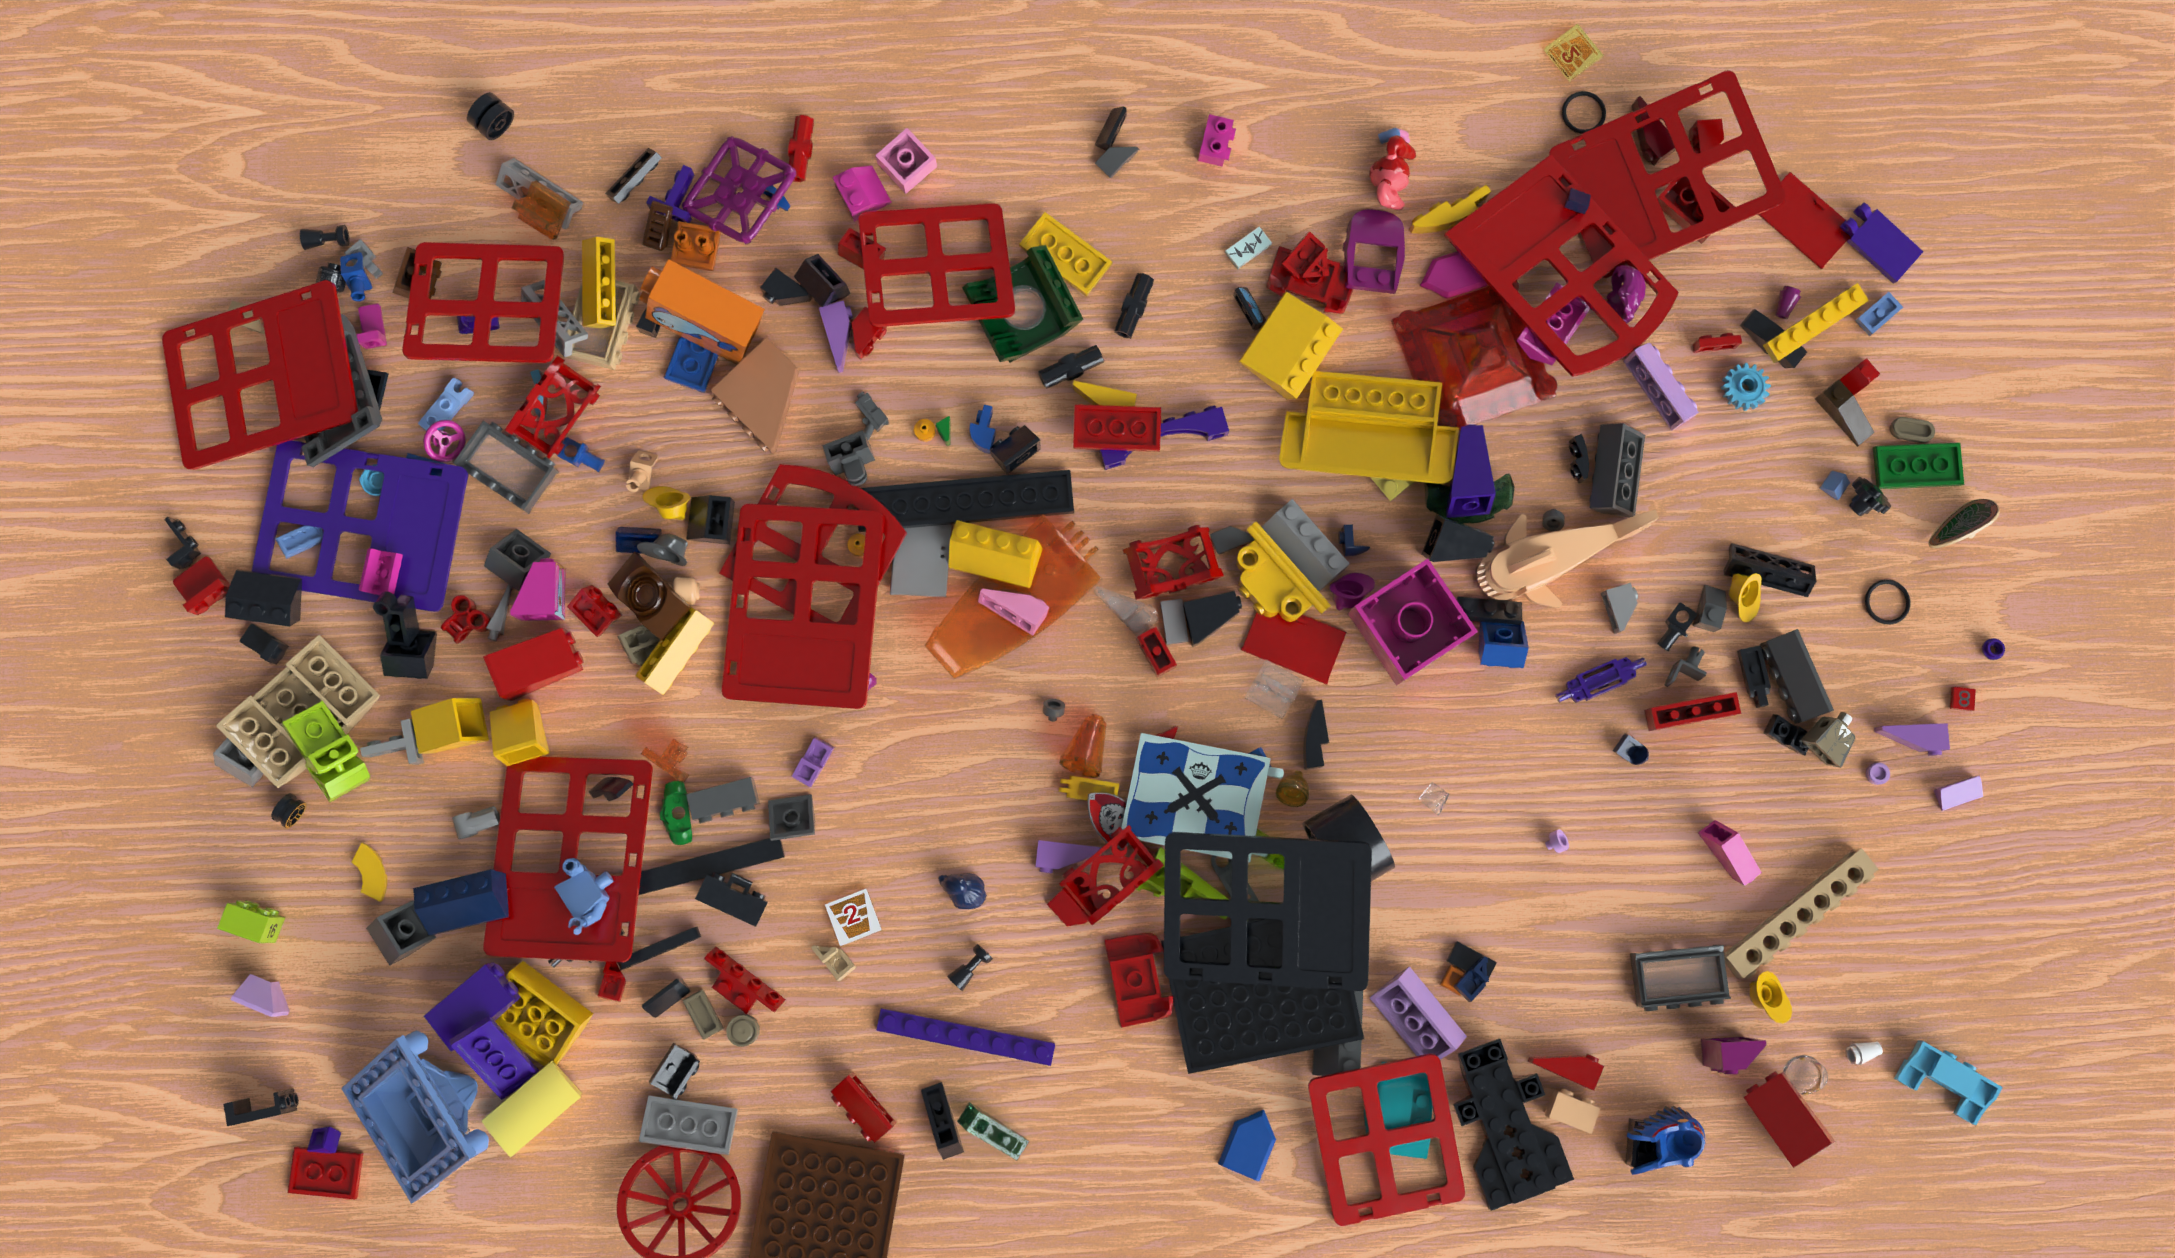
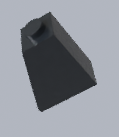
(1209, 614)

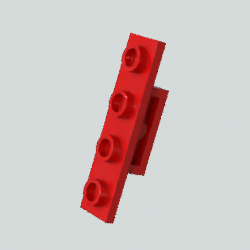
(740, 985)

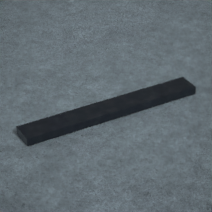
(717, 862)

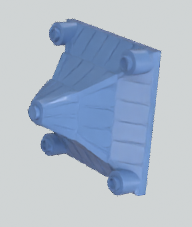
(416, 1114)

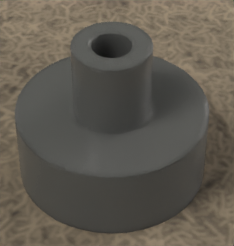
(1553, 520)
(1053, 708)

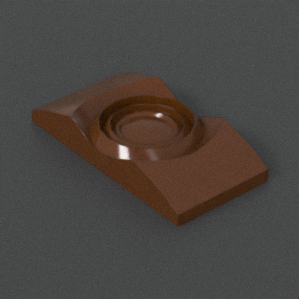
(648, 596)

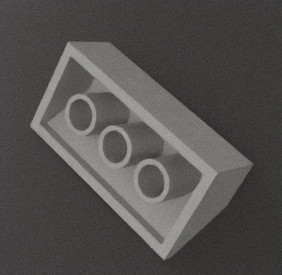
(1305, 545)

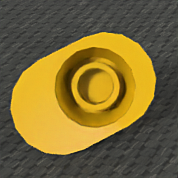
(668, 501)
(1746, 594)
(1770, 996)

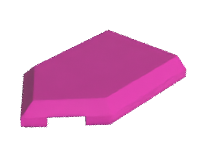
(1451, 276)

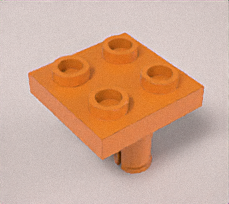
(695, 246)

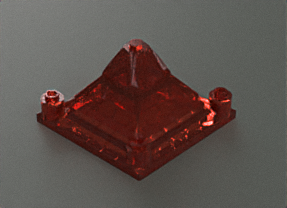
(1475, 356)

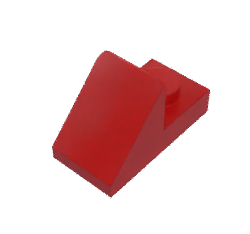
(1860, 376)

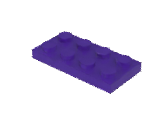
(494, 1057)

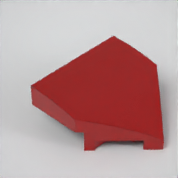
(1307, 258)

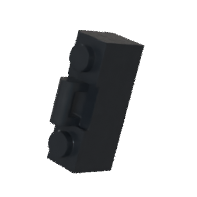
(730, 901)

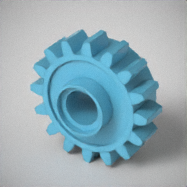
(1755, 382)

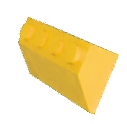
(994, 554)

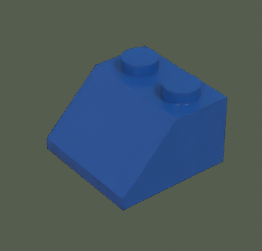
(1502, 645)

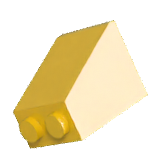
(449, 725)
(518, 732)

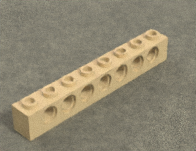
(1864, 872)

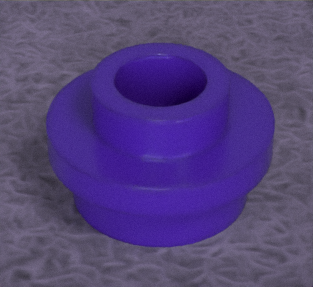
(1999, 649)

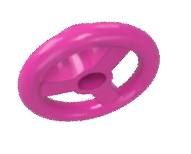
(436, 437)

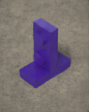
(676, 195)

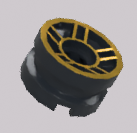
(288, 810)

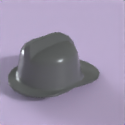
(667, 548)

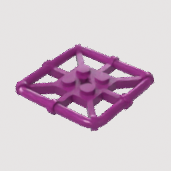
(737, 177)

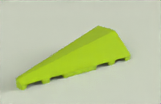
(1191, 883)

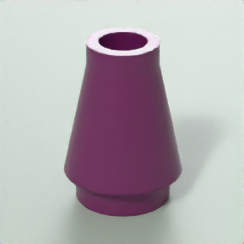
(1787, 301)

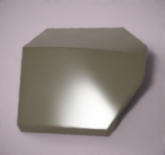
(638, 644)

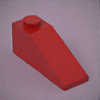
(1575, 1068)

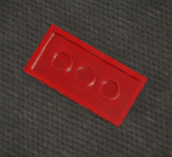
(1117, 428)

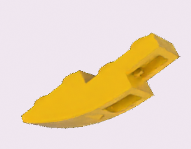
(1444, 216)

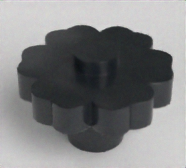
(1868, 498)

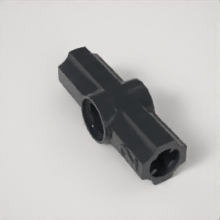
(1134, 305)
(1071, 366)

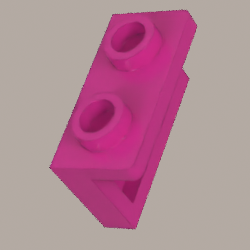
(380, 572)

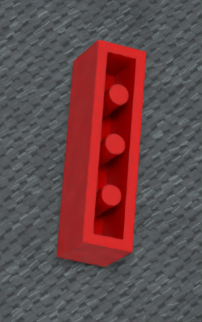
(1692, 711)

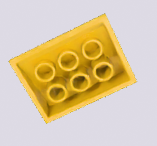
(1290, 346)
(544, 1018)

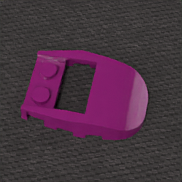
(1379, 229)

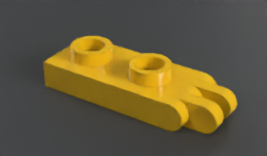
(1080, 787)

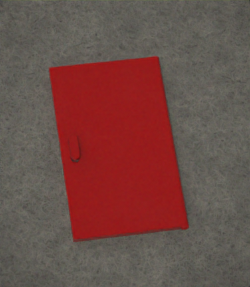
(1805, 223)
(1295, 645)

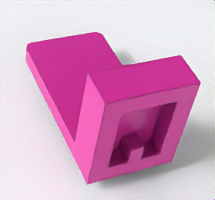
(372, 327)

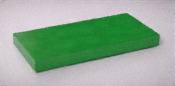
(1918, 465)

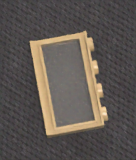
(605, 344)

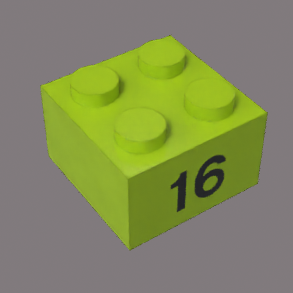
(251, 922)

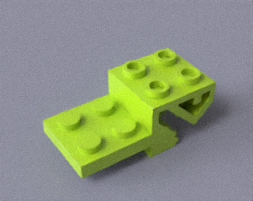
(327, 751)

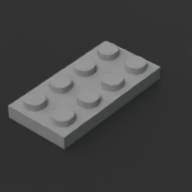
(688, 1125)

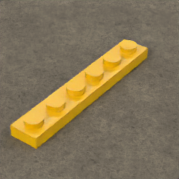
(1815, 323)

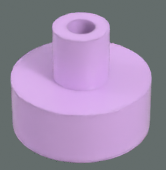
(1557, 841)

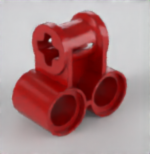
(464, 620)

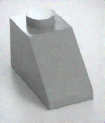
(1620, 605)

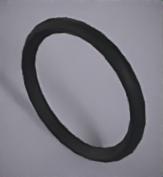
(1583, 93)
(1876, 618)

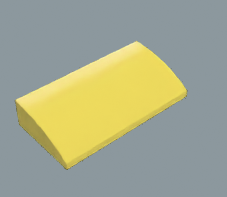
(531, 1108)

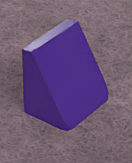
(324, 1140)

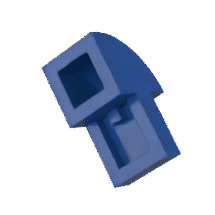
(981, 434)

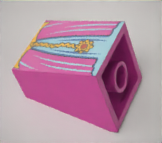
(542, 593)

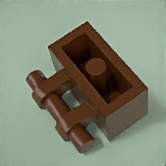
(404, 277)

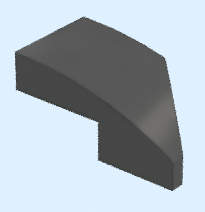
(1115, 158)
(1230, 538)

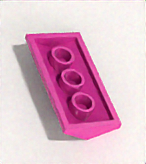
(1562, 323)

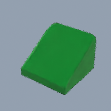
(944, 429)

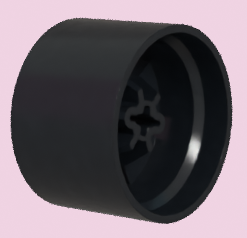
(1350, 822)

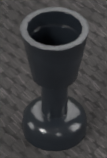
(314, 238)
(963, 974)

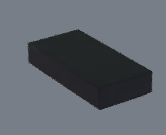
(1465, 958)

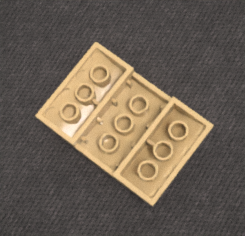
(309, 678)

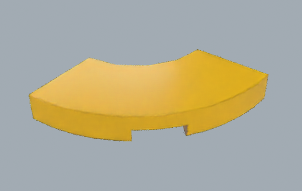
(372, 872)

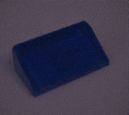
(629, 537)

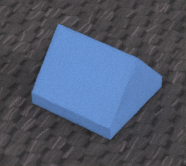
(1835, 484)

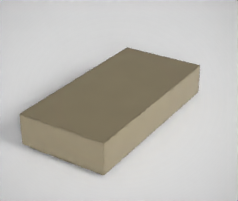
(703, 1014)

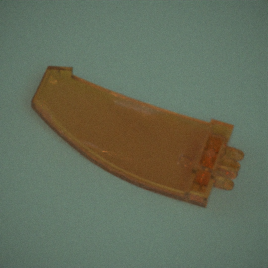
(978, 636)

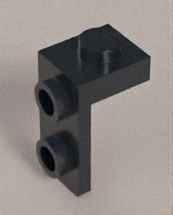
(186, 554)
(263, 643)

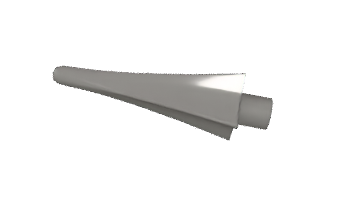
(497, 623)

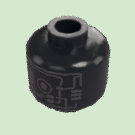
(333, 274)

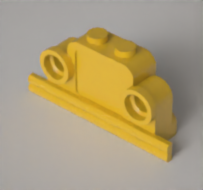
(1274, 580)

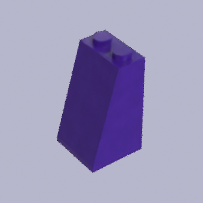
(1472, 484)
(479, 996)

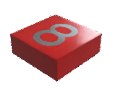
(1962, 699)

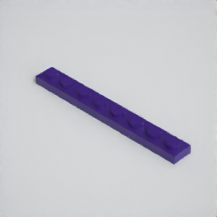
(966, 1037)

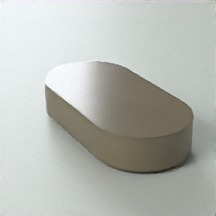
(1912, 429)

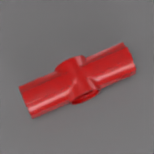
(801, 146)

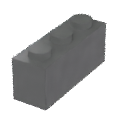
(723, 800)

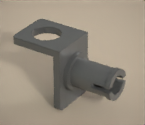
(1688, 667)

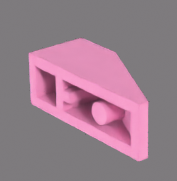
(1017, 608)

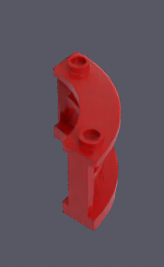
(552, 377)
(1152, 586)
(1141, 875)

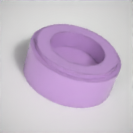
(1877, 773)

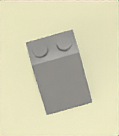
(234, 762)

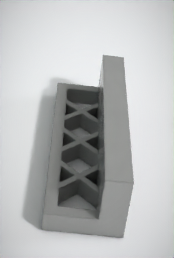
(524, 175)
(563, 341)

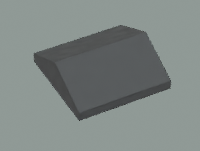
(791, 817)

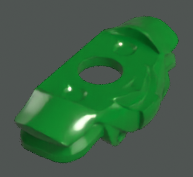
(679, 829)

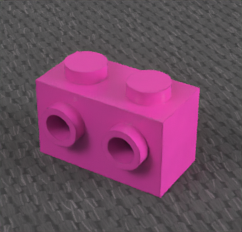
(1216, 139)

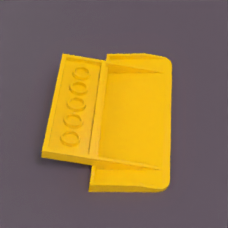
(1371, 430)

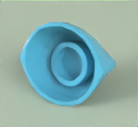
(372, 481)

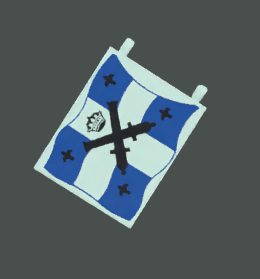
(1195, 791)

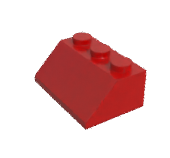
(1681, 205)
(862, 1108)

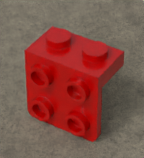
(201, 586)

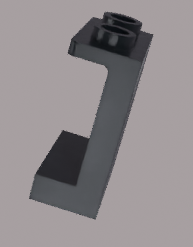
(240, 1111)

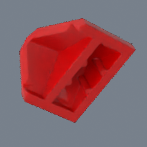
(1067, 908)

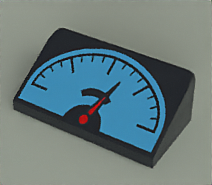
(1249, 307)

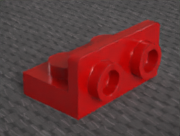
(594, 610)

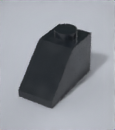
(783, 290)

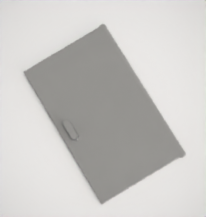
(921, 564)

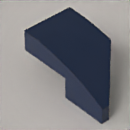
(1473, 980)

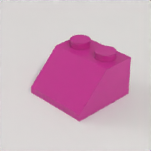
(861, 190)

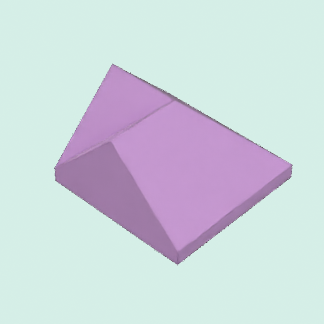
(262, 996)

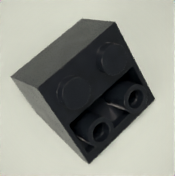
(821, 281)
(710, 519)

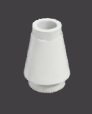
(1862, 1052)

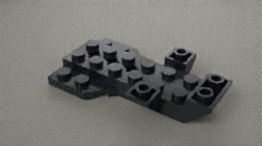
(1497, 1102)

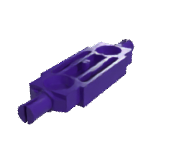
(1621, 671)

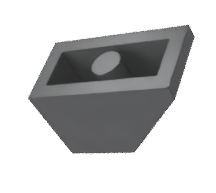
(1711, 609)

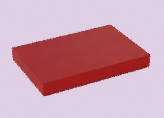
(325, 1173)

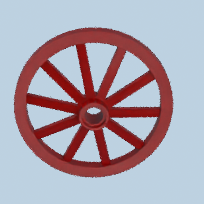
(644, 1163)

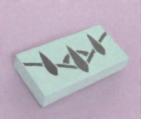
(1248, 247)

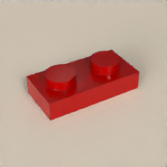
(1725, 341)

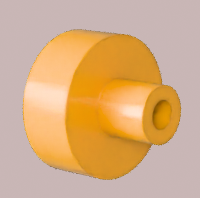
(924, 434)
(856, 550)

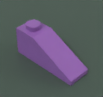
(838, 327)
(1920, 737)
(1059, 855)

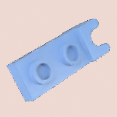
(447, 404)

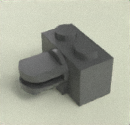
(849, 456)

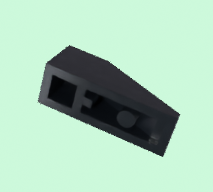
(942, 1121)

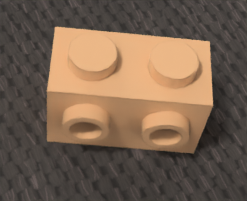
(1572, 1111)

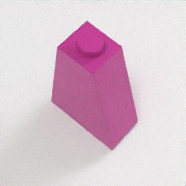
(1730, 852)

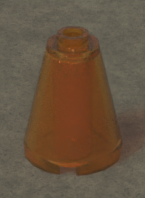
(1086, 748)

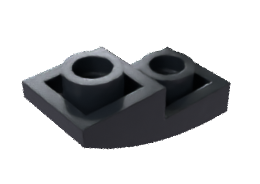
(1580, 466)
(1786, 734)

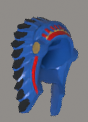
(1676, 1135)

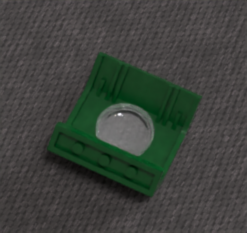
(1041, 307)

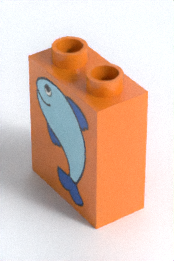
(700, 310)

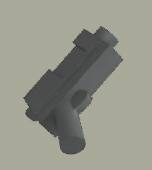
(873, 415)

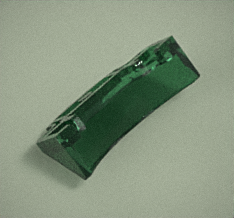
(1437, 499)

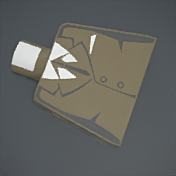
(1831, 739)

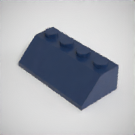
(462, 901)

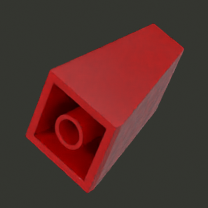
(534, 664)
(1788, 1118)

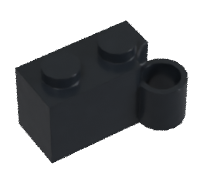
(398, 618)

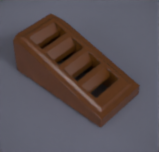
(656, 239)

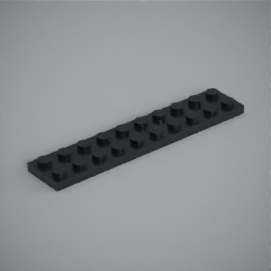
(977, 499)

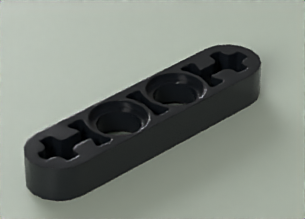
(661, 947)

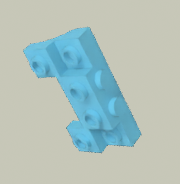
(1962, 1079)

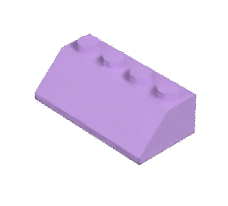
(1661, 386)
(1418, 1015)

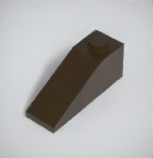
(1845, 411)

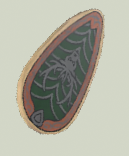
(1965, 522)

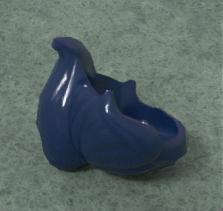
(964, 890)

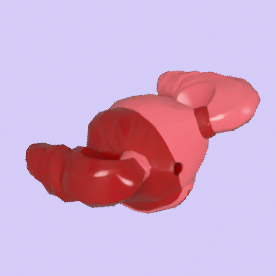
(1394, 174)

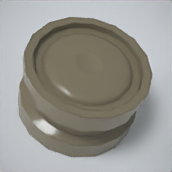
(743, 1030)

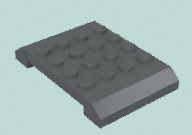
(368, 418)

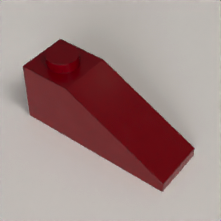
(1654, 137)

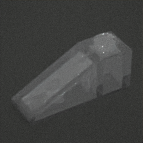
(1130, 611)

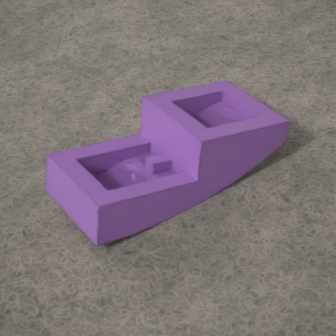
(813, 762)

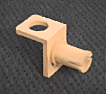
(640, 471)

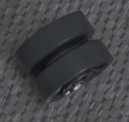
(490, 116)

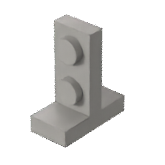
(396, 744)

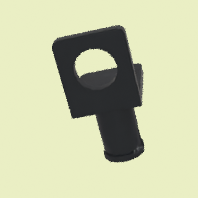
(1676, 628)

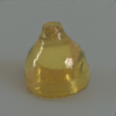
(1293, 790)

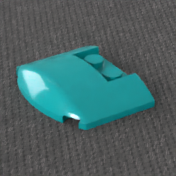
(1405, 1103)

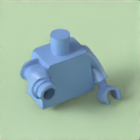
(583, 894)

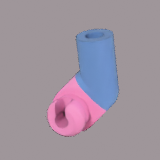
(1385, 136)

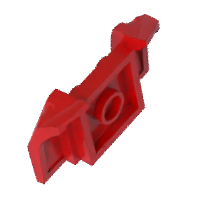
(1326, 289)
(1137, 979)

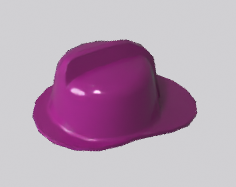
(1351, 589)

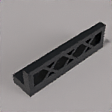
(1772, 574)

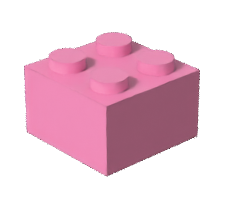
(906, 160)

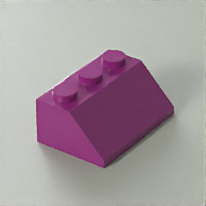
(1730, 1053)

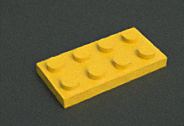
(1075, 259)

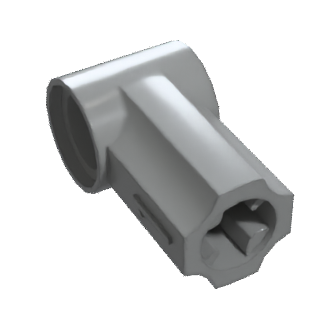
(471, 823)

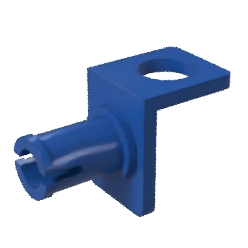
(355, 276)
(582, 455)

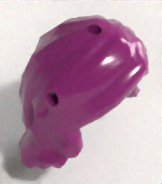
(1627, 297)

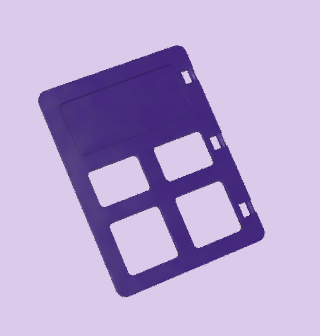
(414, 518)

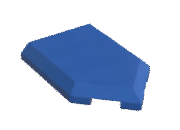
(691, 365)
(1249, 1146)

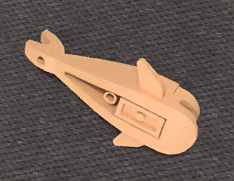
(1536, 560)

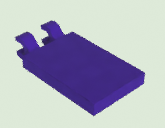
(1881, 242)

